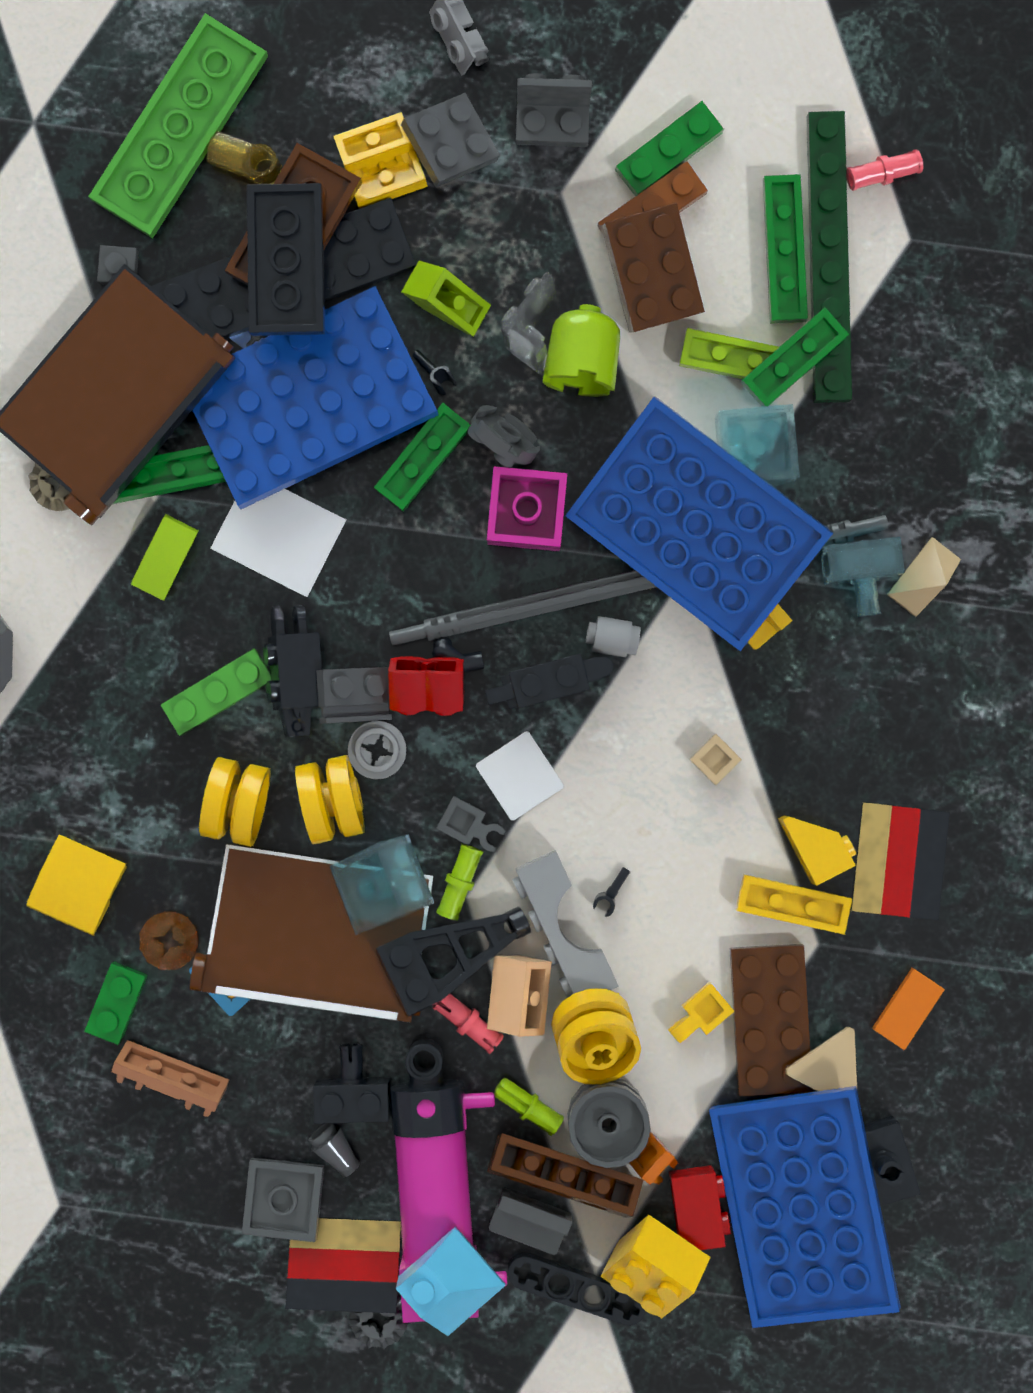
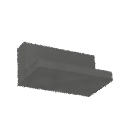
(530, 1221)

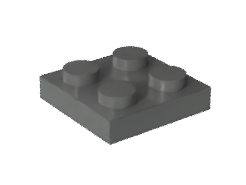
(450, 140)
(283, 1199)

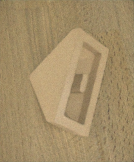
(924, 577)

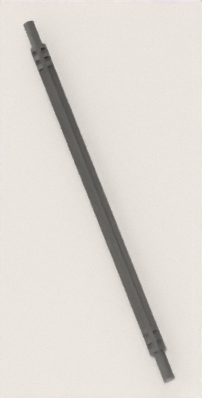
(576, 595)

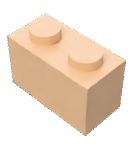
(519, 995)

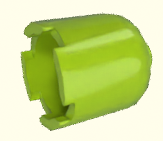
(583, 352)

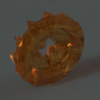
(183, 932)

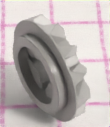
(362, 759)

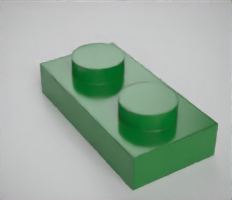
(116, 1003)

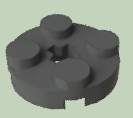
(505, 436)

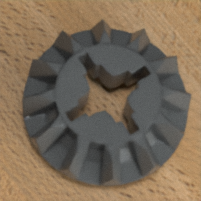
(371, 1335)

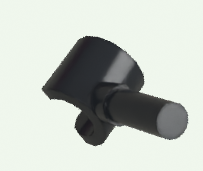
(437, 374)
(612, 891)

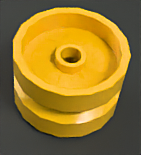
(325, 800)
(234, 801)
(595, 1036)

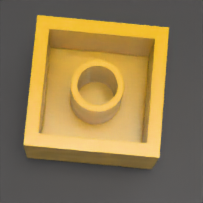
(655, 1267)

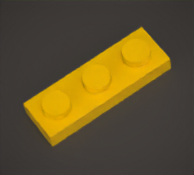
(793, 904)

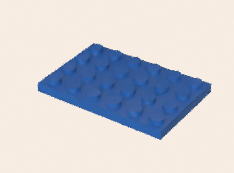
(312, 400)
(698, 523)
(804, 1208)

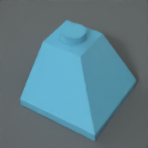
(448, 1283)

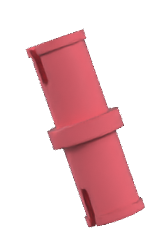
(884, 170)
(468, 1022)

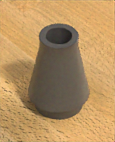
(332, 1146)

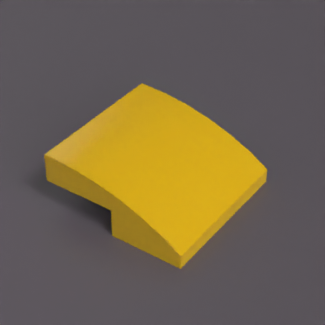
(382, 160)
(76, 885)

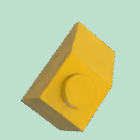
(819, 850)

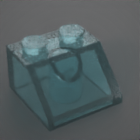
(381, 884)

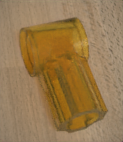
(243, 158)

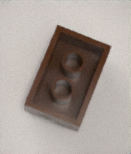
(652, 267)

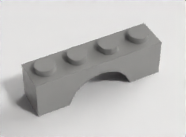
(545, 884)

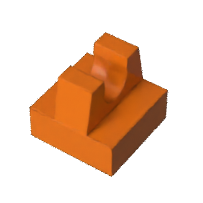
(653, 1161)

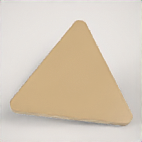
(829, 1064)

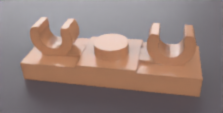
(170, 1077)

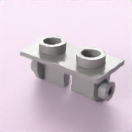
(463, 47)

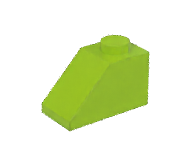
(446, 297)

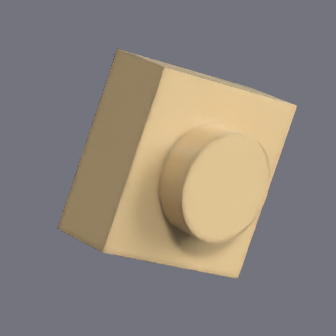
(715, 759)

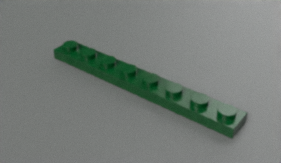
(829, 247)

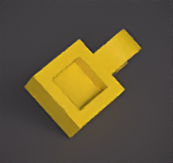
(705, 1011)

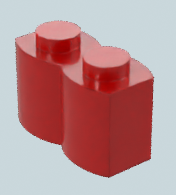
(426, 685)

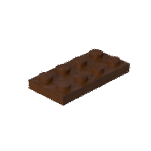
(303, 168)
(769, 1017)

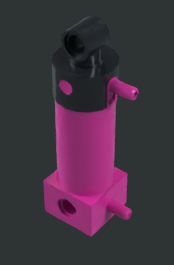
(431, 1158)

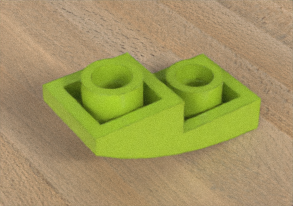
(164, 557)

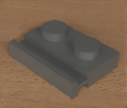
(353, 695)

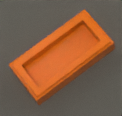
(908, 1008)

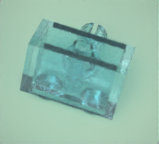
(863, 565)

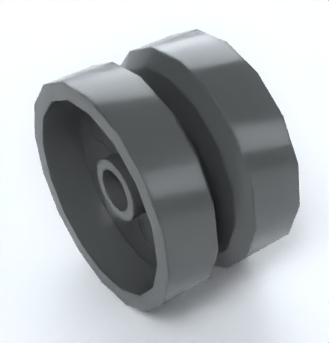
(627, 1132)

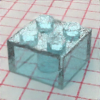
(761, 440)

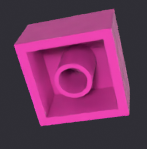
(526, 508)

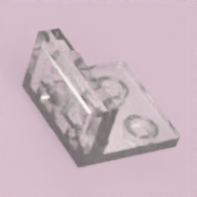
(518, 323)

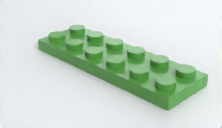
(178, 125)

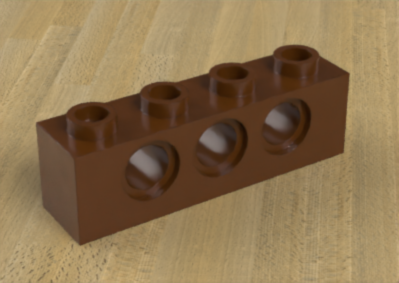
(565, 1175)

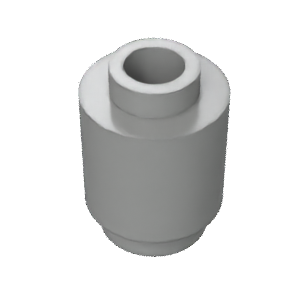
(613, 636)

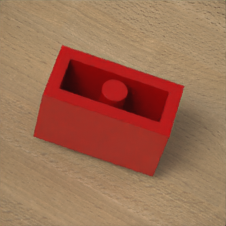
(698, 1206)

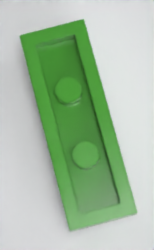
(217, 692)

